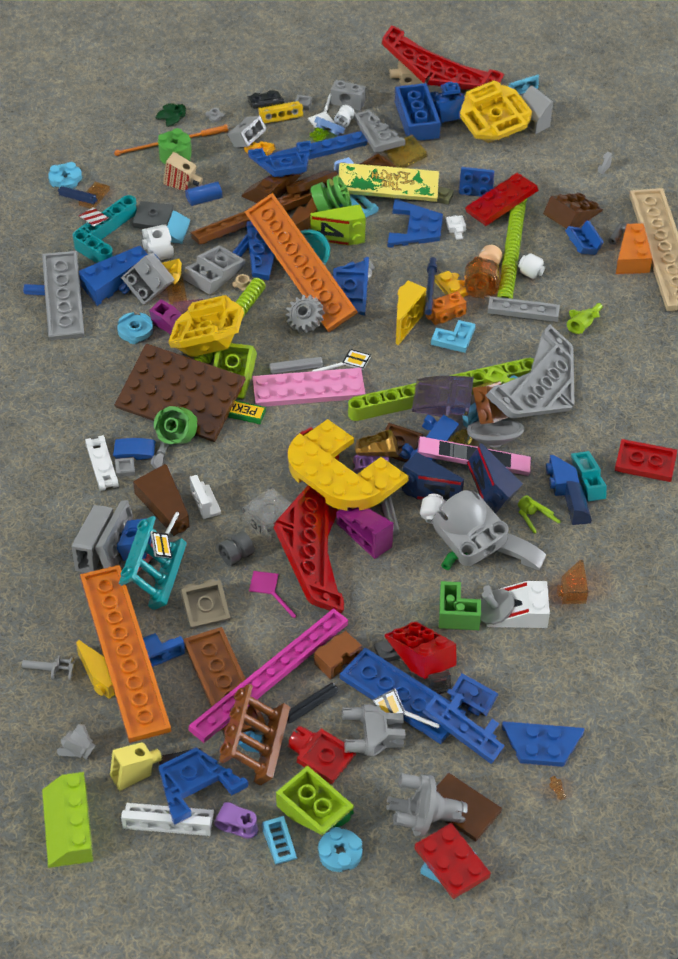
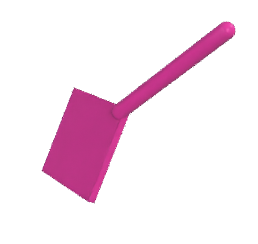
(266, 583)

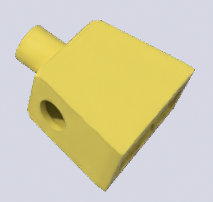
(132, 764)

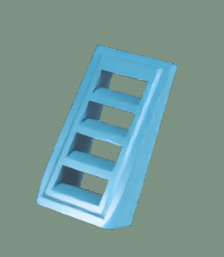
(273, 824)

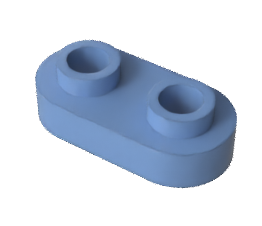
(335, 129)

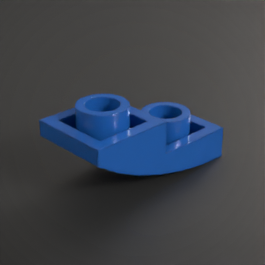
(450, 88)
(134, 447)

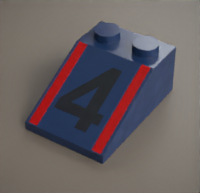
(430, 478)
(492, 478)

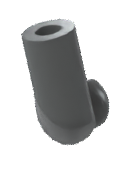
(617, 233)

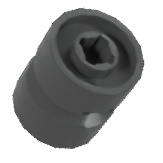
(237, 547)

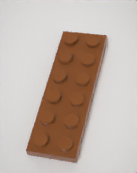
(217, 669)

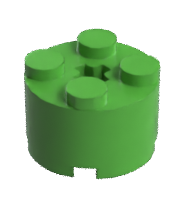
(176, 142)
(185, 425)

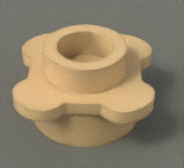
(242, 281)

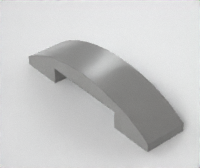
(521, 549)

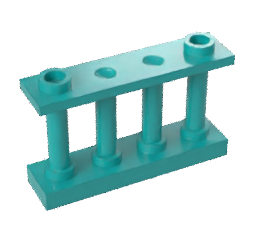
(169, 566)

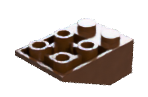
(571, 209)

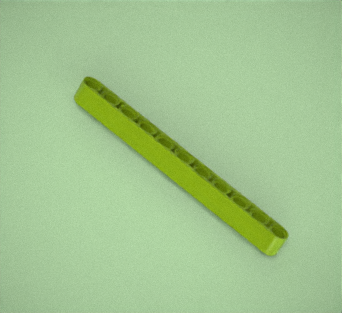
(402, 397)

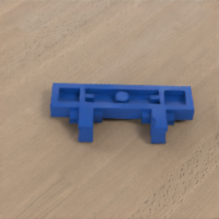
(452, 720)

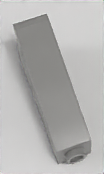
(90, 533)

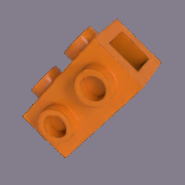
(447, 308)

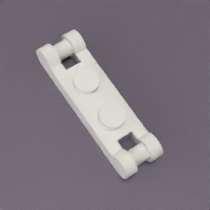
(101, 463)

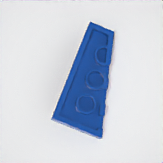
(260, 254)

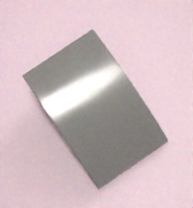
(213, 269)

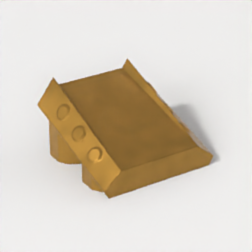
(381, 444)

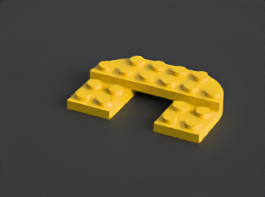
(314, 463)

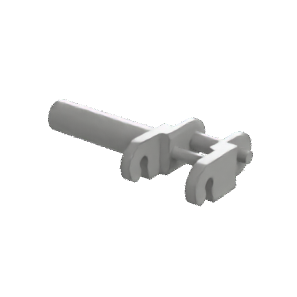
(53, 667)

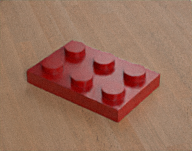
(646, 460)
(452, 860)

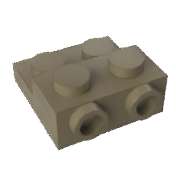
(205, 603)

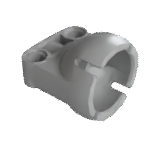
(470, 527)

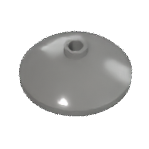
(495, 433)

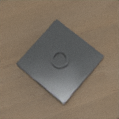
(152, 214)

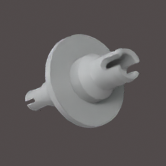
(424, 806)

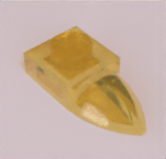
(461, 437)

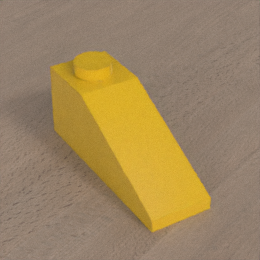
(96, 669)

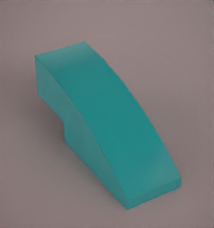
(589, 476)

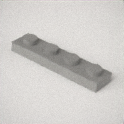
(523, 309)

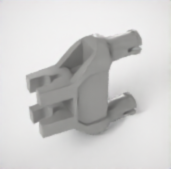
(380, 729)

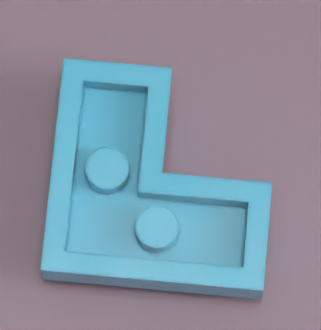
(454, 340)

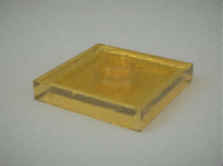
(407, 154)

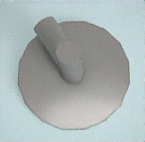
(496, 605)

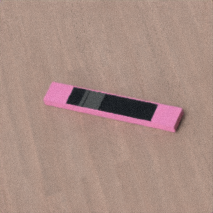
(461, 454)

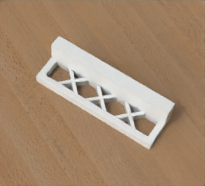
(163, 822)

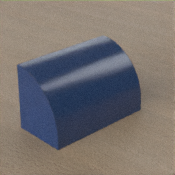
(577, 503)

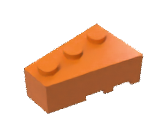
(635, 251)

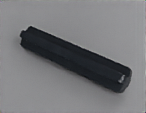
(312, 702)

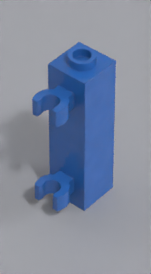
(440, 430)

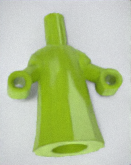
(582, 319)

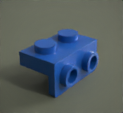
(585, 238)
(475, 695)

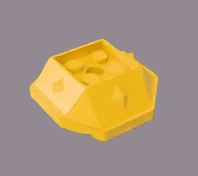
(494, 112)
(207, 326)

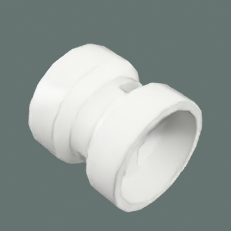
(344, 116)

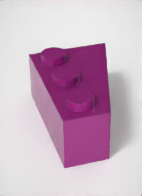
(368, 529)

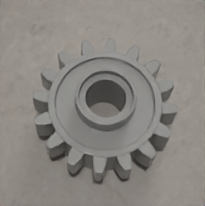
(305, 314)

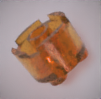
(481, 277)

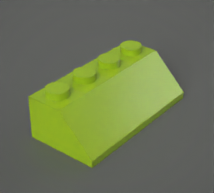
(67, 821)

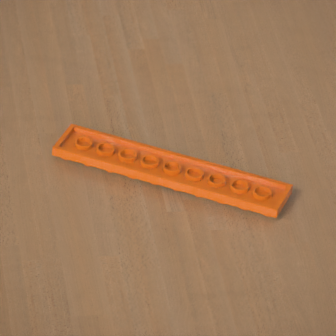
(300, 260)
(125, 655)

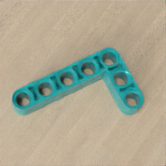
(89, 238)

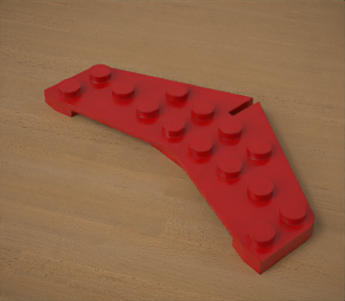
(428, 64)
(304, 537)

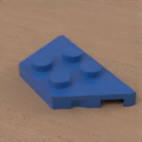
(354, 282)
(542, 743)

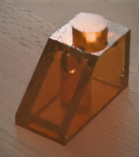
(574, 585)

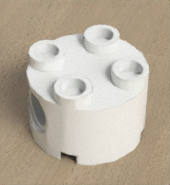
(157, 241)

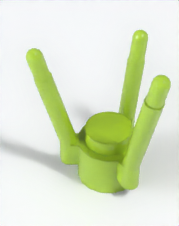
(529, 506)

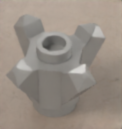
(76, 743)

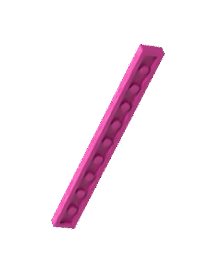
(271, 673)

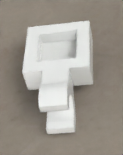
(456, 225)

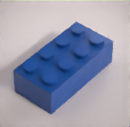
(417, 111)

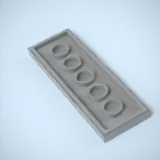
(63, 295)

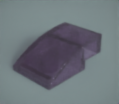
(443, 395)

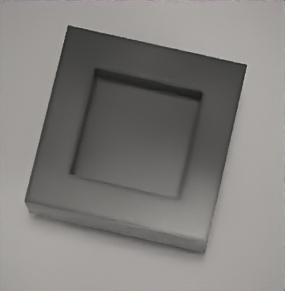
(386, 651)

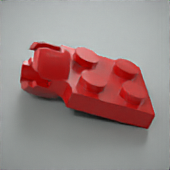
(320, 752)

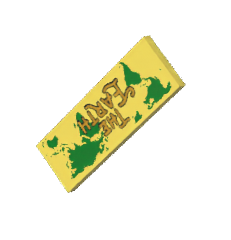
(390, 181)

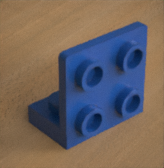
(476, 181)

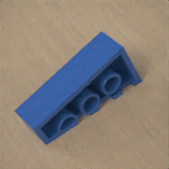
(105, 277)

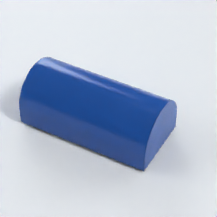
(203, 193)

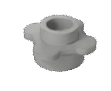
(214, 115)

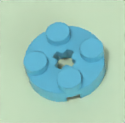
(57, 174)
(135, 335)
(340, 838)

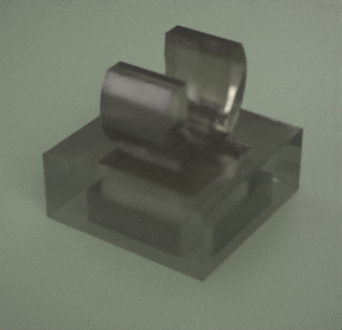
(440, 682)

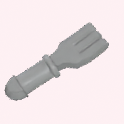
(157, 460)

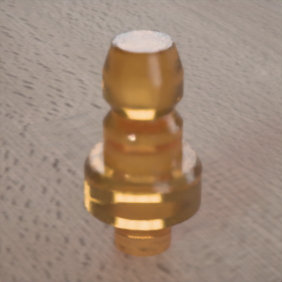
(556, 785)

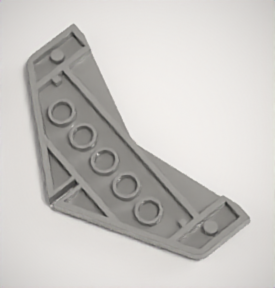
(546, 387)

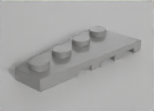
(377, 133)
(107, 545)

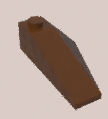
(269, 185)

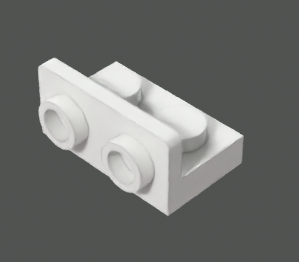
(204, 498)

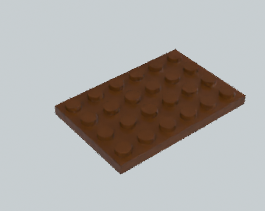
(175, 380)

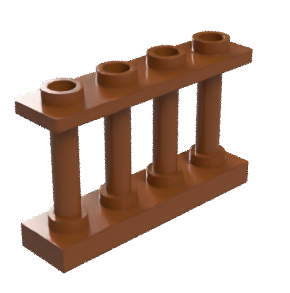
(273, 734)

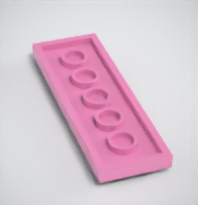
(308, 387)

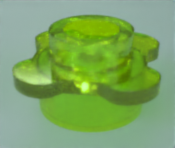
(318, 134)

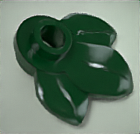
(172, 113)

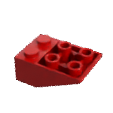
(423, 649)

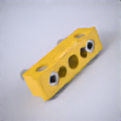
(289, 111)

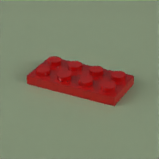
(501, 199)

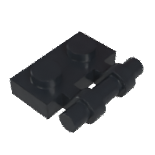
(267, 99)

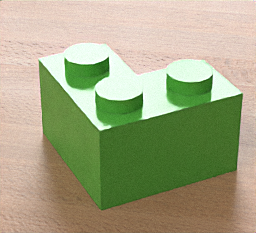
(456, 611)

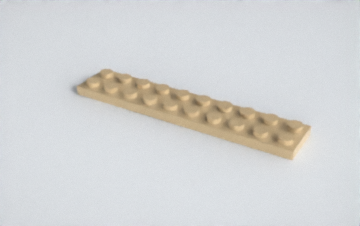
(662, 235)

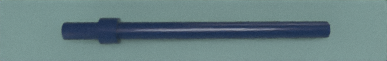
(432, 270)

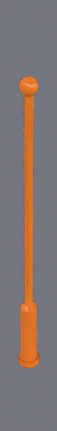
(203, 133)

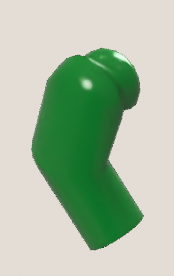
(449, 560)

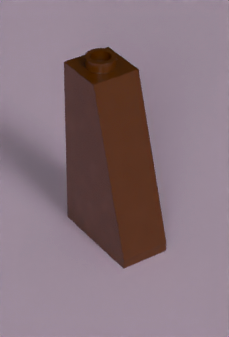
(162, 498)

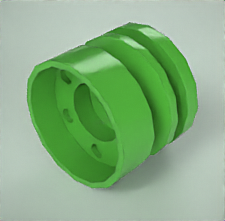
(334, 195)

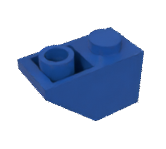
(560, 473)

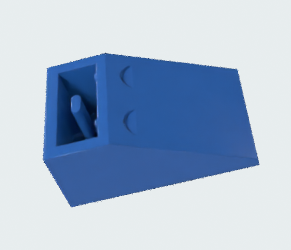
(447, 106)

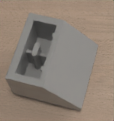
(541, 109)
(148, 278)

